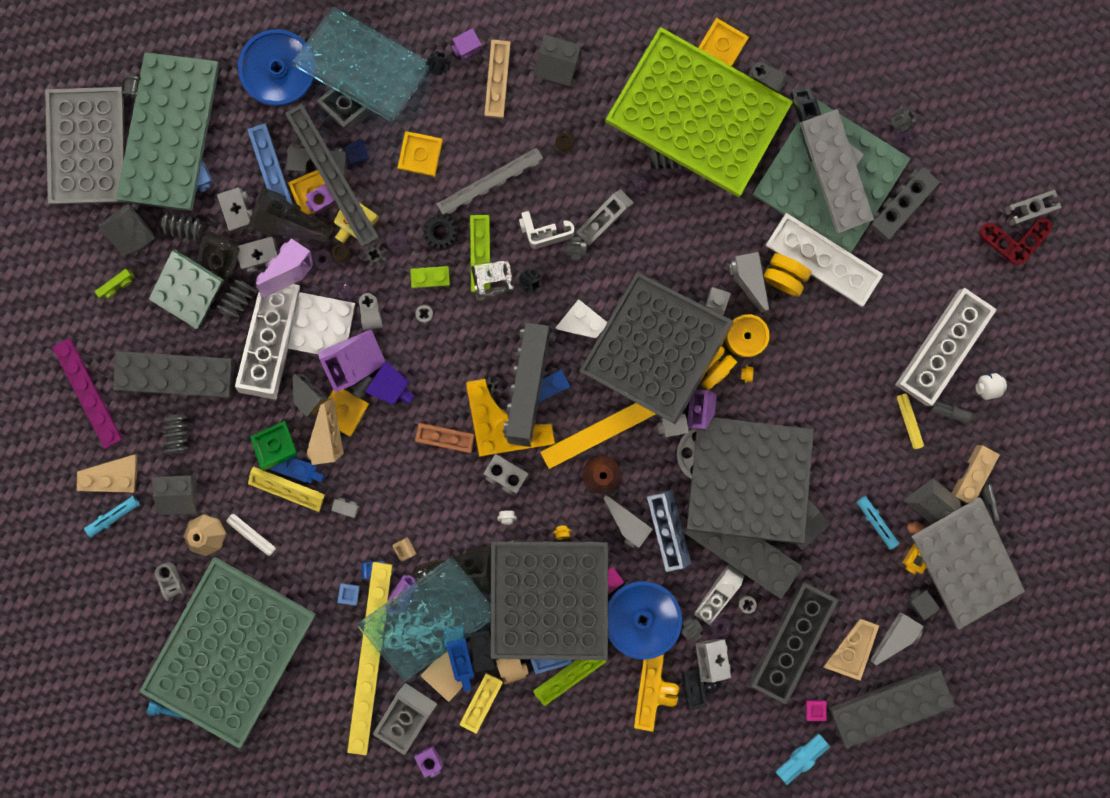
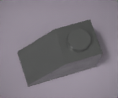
(307, 396)

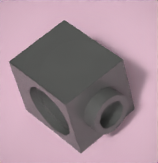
(922, 603)

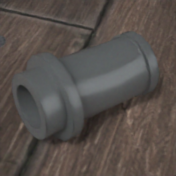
(360, 389)

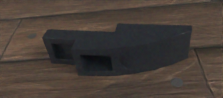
(806, 108)

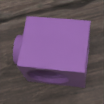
(466, 44)
(328, 202)
(424, 754)

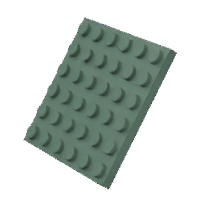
(794, 187)

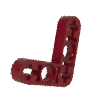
(1013, 246)

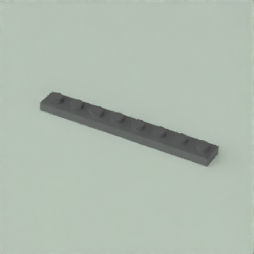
(332, 175)

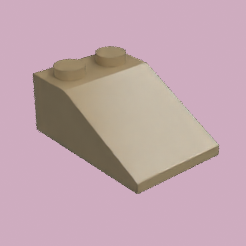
(325, 441)

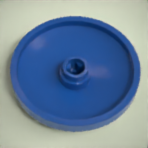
(259, 62)
(648, 638)

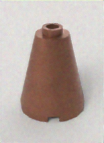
(595, 467)

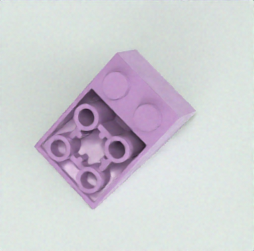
(286, 269)

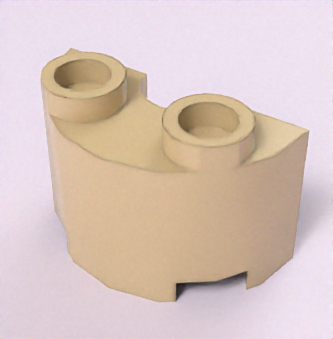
(512, 670)

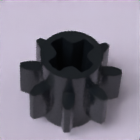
(438, 63)
(530, 281)

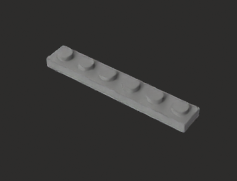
(495, 178)

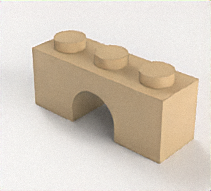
(980, 466)

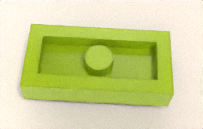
(430, 277)
(109, 289)

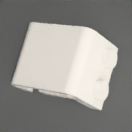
(544, 236)

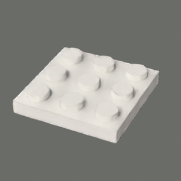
(320, 323)

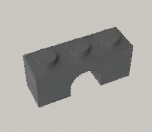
(300, 161)

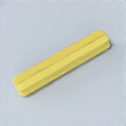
(910, 421)

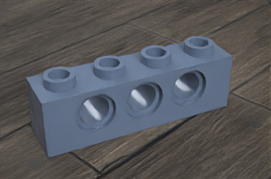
(669, 530)

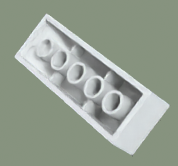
(267, 343)

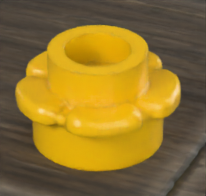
(747, 374)
(562, 533)

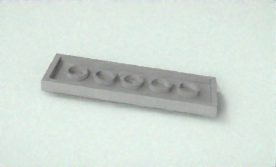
(836, 171)

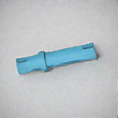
(106, 520)
(890, 541)

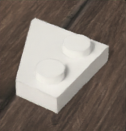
(582, 321)

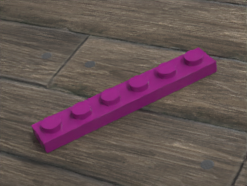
(87, 393)

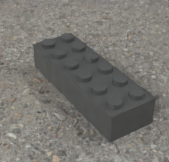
(174, 374)
(528, 384)
(753, 558)
(793, 642)
(891, 707)

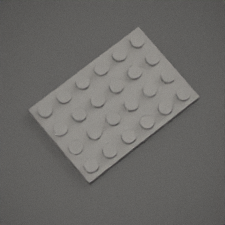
(84, 144)
(968, 563)

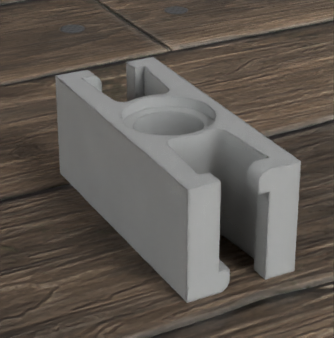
(1040, 209)

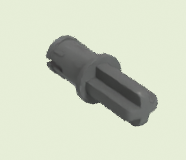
(951, 412)
(990, 502)

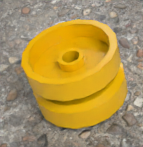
(787, 274)
(758, 337)
(718, 370)

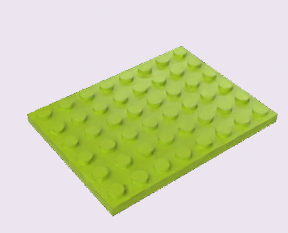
(699, 111)

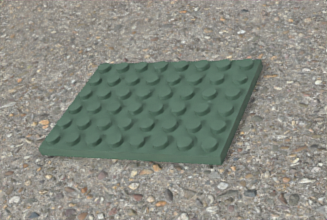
(227, 652)

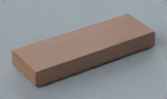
(445, 438)

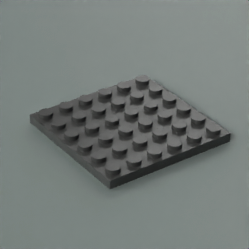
(656, 347)
(751, 480)
(549, 600)

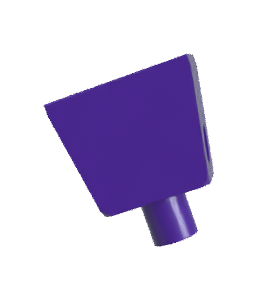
(390, 386)

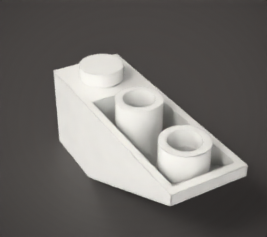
(719, 594)

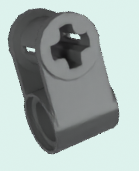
(769, 76)

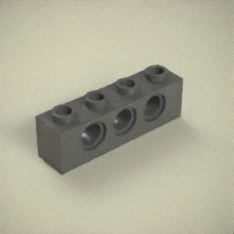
(926, 184)

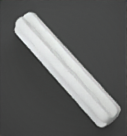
(250, 534)

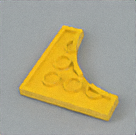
(490, 420)

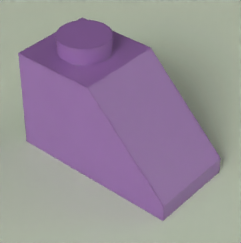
(701, 409)

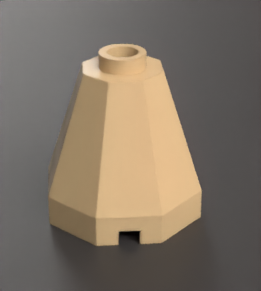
(204, 535)

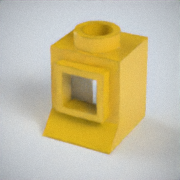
(914, 561)

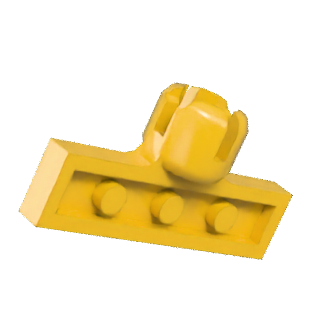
(653, 693)

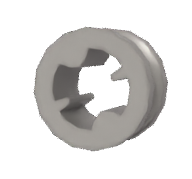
(418, 314)
(741, 603)

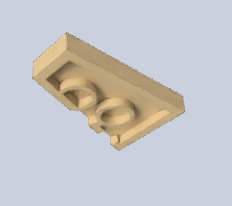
(110, 477)
(854, 650)

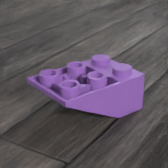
(351, 360)

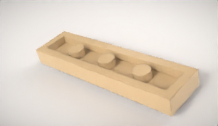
(497, 79)

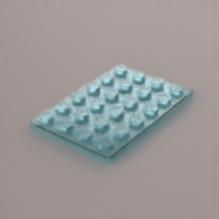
(362, 64)
(426, 615)

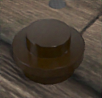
(565, 142)
(341, 253)

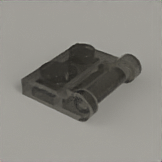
(492, 273)

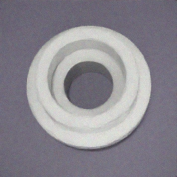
(506, 517)

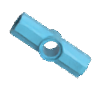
(802, 759)

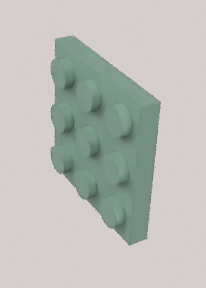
(186, 289)

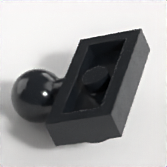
(695, 689)

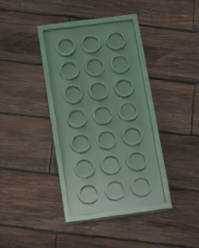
(168, 131)

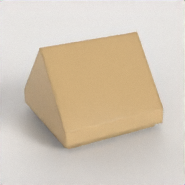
(404, 549)

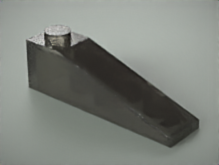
(474, 563)

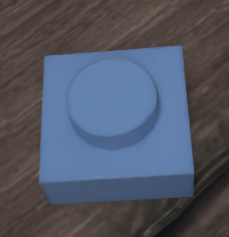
(348, 594)

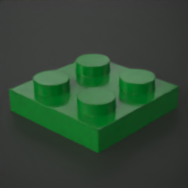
(274, 445)

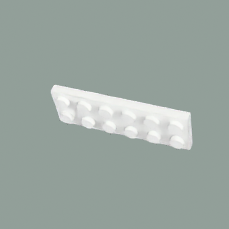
(825, 259)

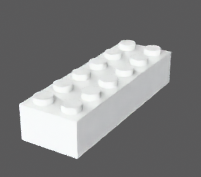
(946, 347)

